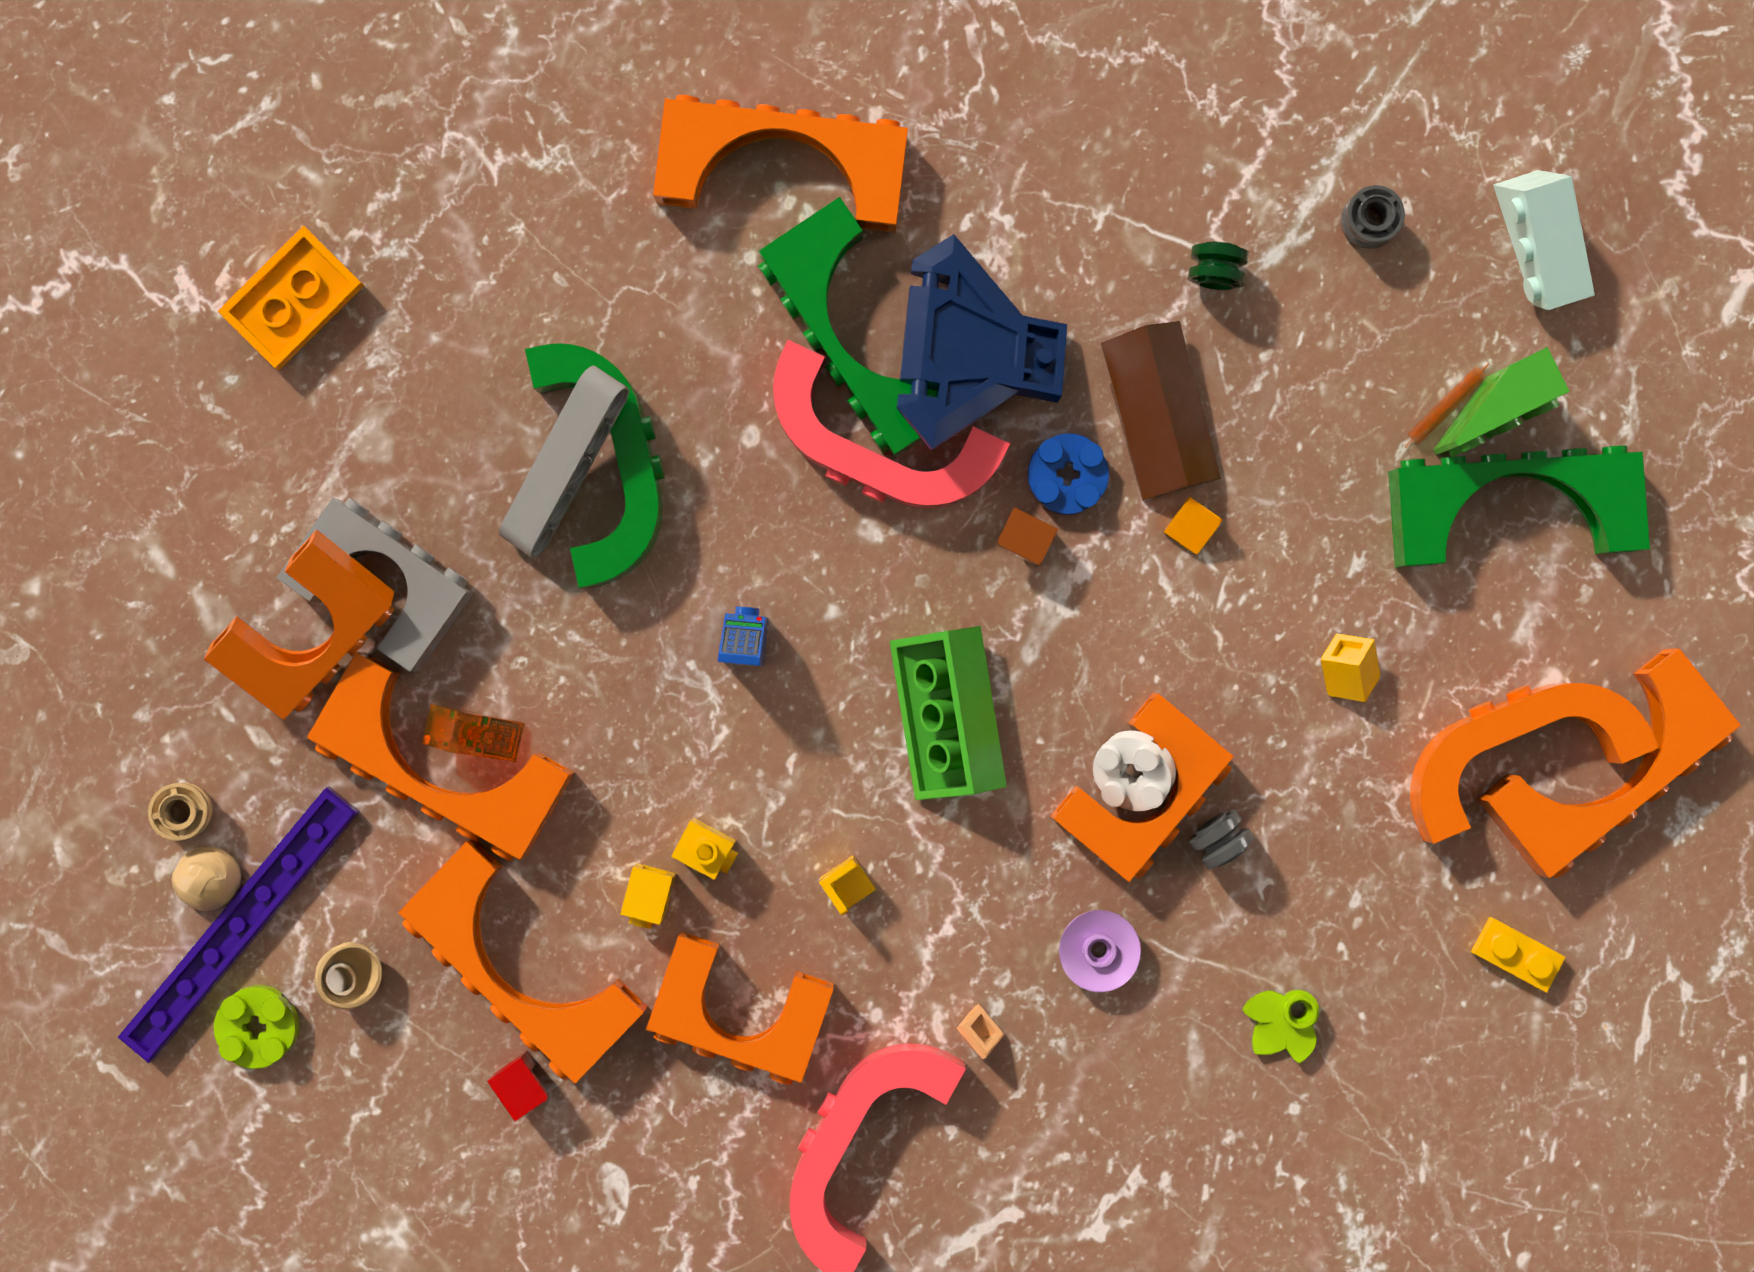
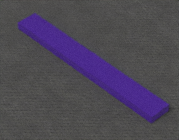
(238, 924)

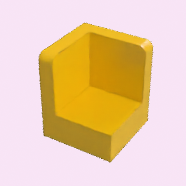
(1350, 667)
(846, 884)

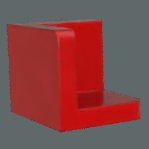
(518, 1086)

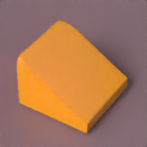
(1192, 525)

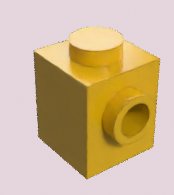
(705, 849)

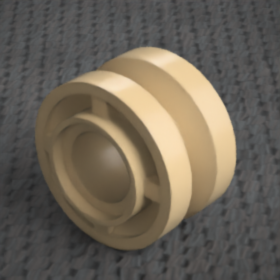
(160, 811)

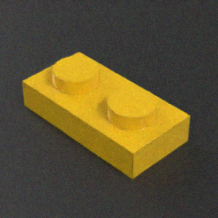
(1518, 954)

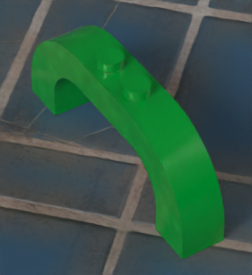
(605, 561)

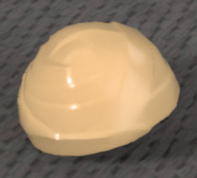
(206, 878)
(348, 975)

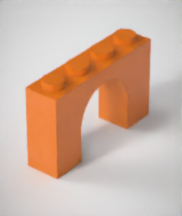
(286, 677)
(1130, 844)
(683, 1016)

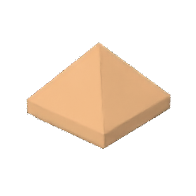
(980, 1032)

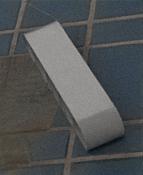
(564, 461)

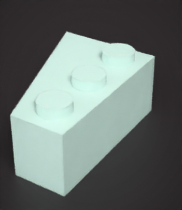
(1546, 237)

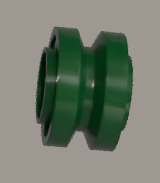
(1218, 265)

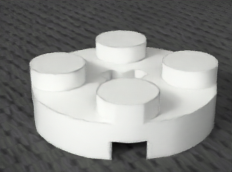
(1124, 790)

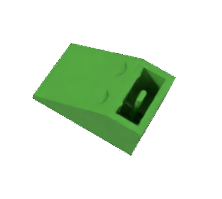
(1518, 390)

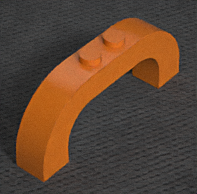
(1436, 776)

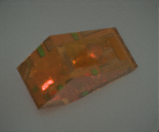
(472, 733)

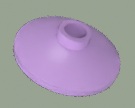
(1114, 965)

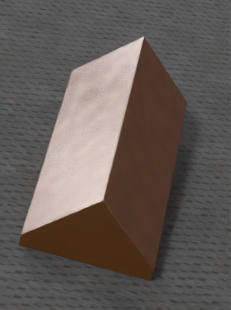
(1160, 409)

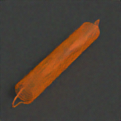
(1447, 404)

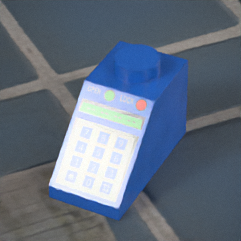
(743, 637)

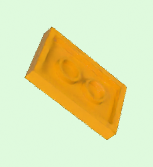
(291, 298)

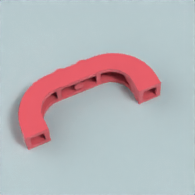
(845, 460)
(897, 1066)

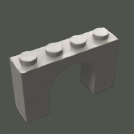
(432, 597)

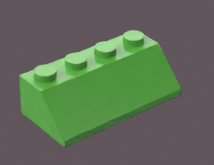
(948, 714)

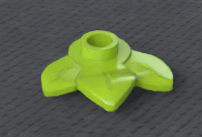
(1277, 1026)

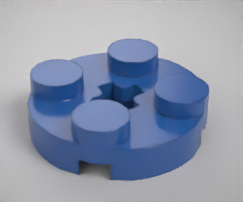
(1086, 459)

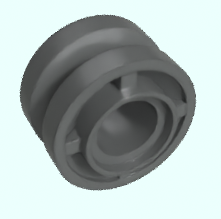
(1385, 203)
(1221, 839)

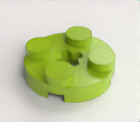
(239, 1044)

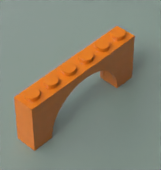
(703, 134)
(1686, 724)
(359, 730)
(449, 919)

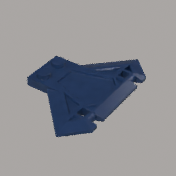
(970, 347)

